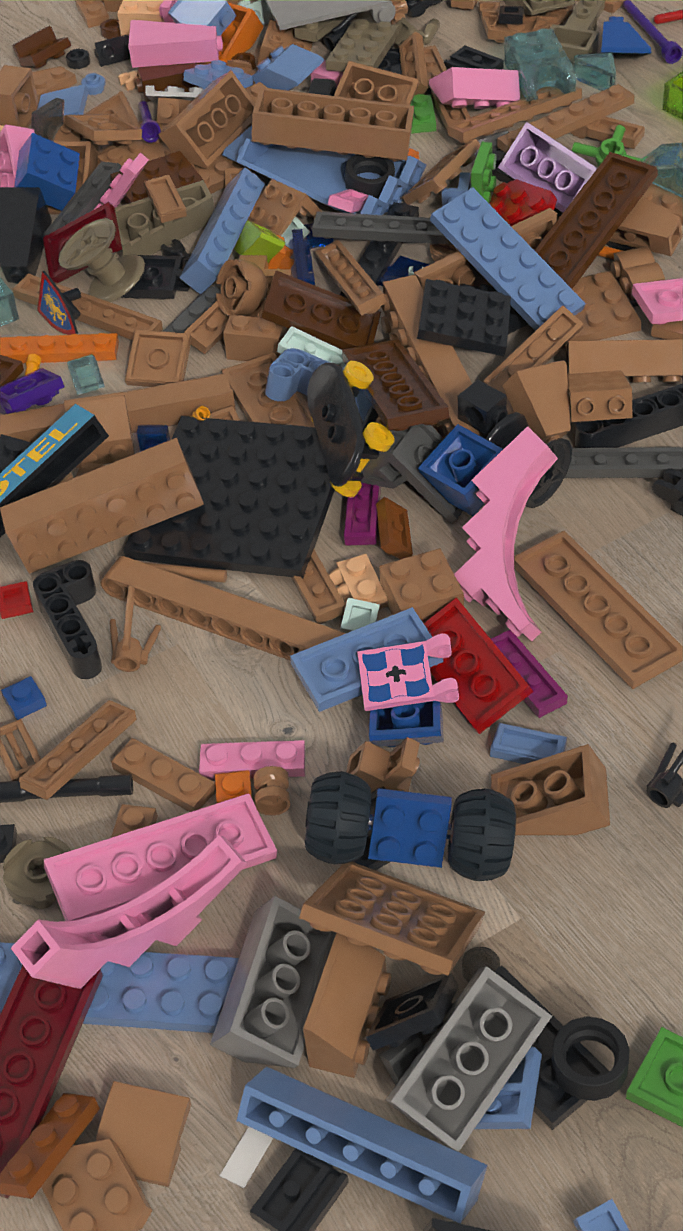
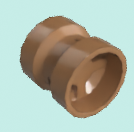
(271, 784)

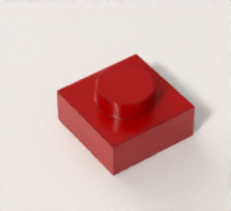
(15, 600)

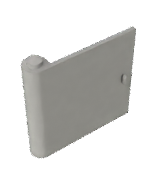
(302, 12)

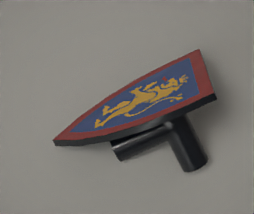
(58, 306)

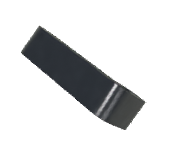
(57, 597)

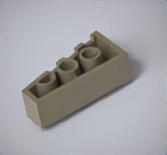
(144, 233)

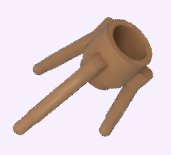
(128, 653)

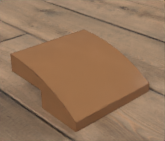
(146, 1129)

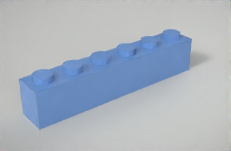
(222, 231)
(362, 1144)

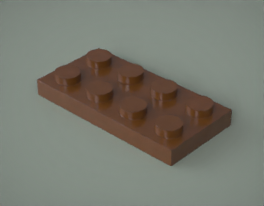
(318, 313)

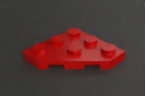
(521, 200)

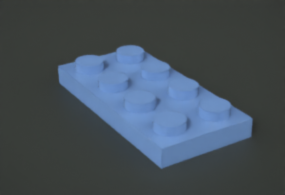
(332, 668)

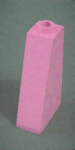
(172, 43)

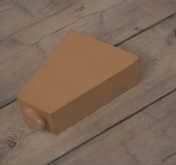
(542, 398)

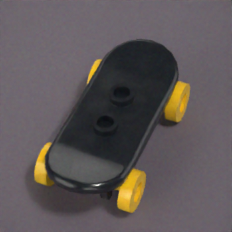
(339, 424)

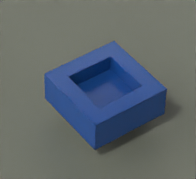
(23, 698)

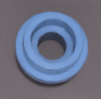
(94, 83)

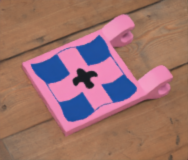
(402, 674)

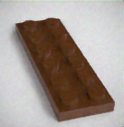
(595, 215)
(399, 387)

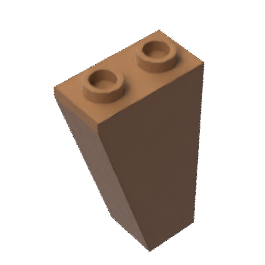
(650, 227)

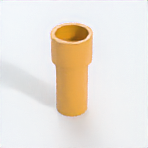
(32, 364)
(201, 412)

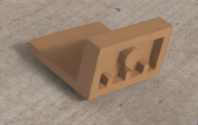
(275, 37)
(280, 205)

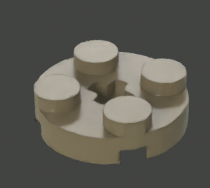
(19, 875)

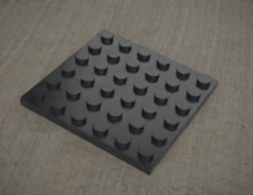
(260, 496)

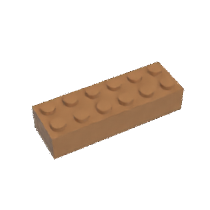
(332, 124)
(101, 506)

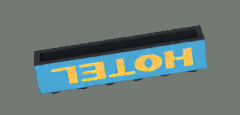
(51, 456)

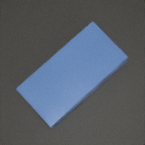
(525, 744)

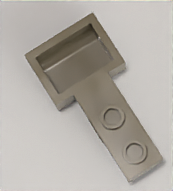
(580, 32)

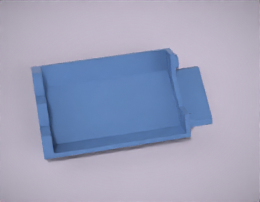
(321, 172)

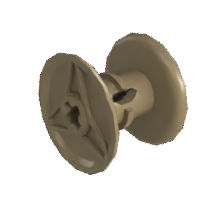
(112, 274)

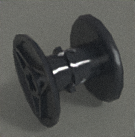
(508, 429)

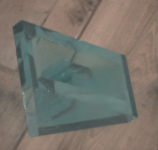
(595, 70)

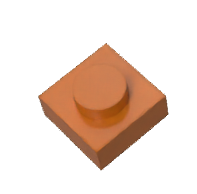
(232, 785)

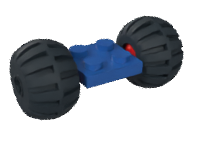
(410, 826)

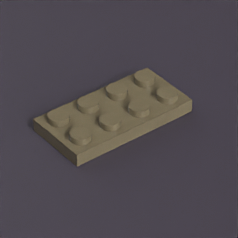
(364, 44)

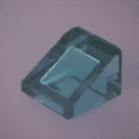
(85, 374)

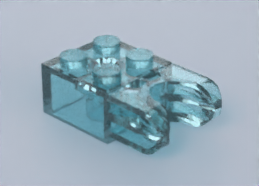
(539, 62)

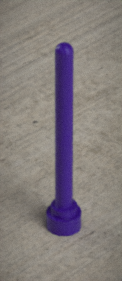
(670, 50)
(149, 127)

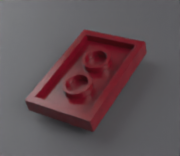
(56, 240)

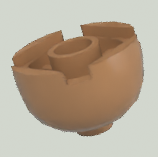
(241, 287)

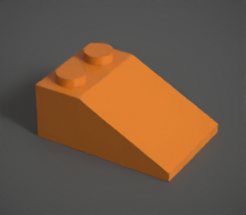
(239, 34)

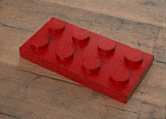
(484, 676)

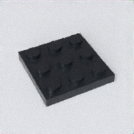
(464, 317)

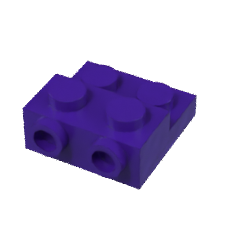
(29, 390)

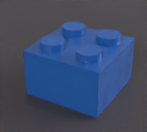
(49, 167)

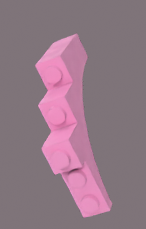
(492, 531)
(79, 948)

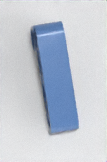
(292, 374)

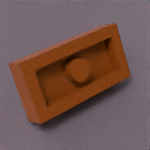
(394, 529)

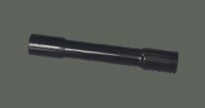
(103, 786)

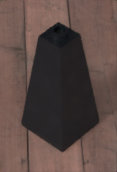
(22, 229)

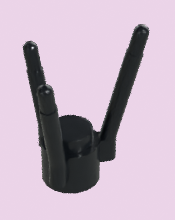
(336, 33)
(667, 786)

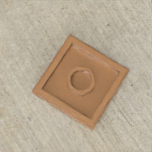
(157, 358)

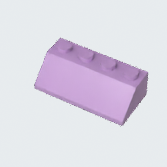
(547, 164)

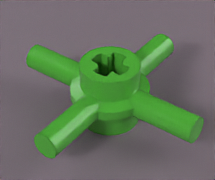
(609, 145)

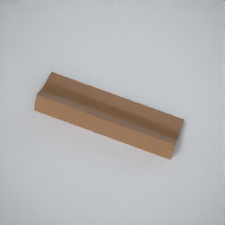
(458, 270)

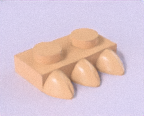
(358, 581)

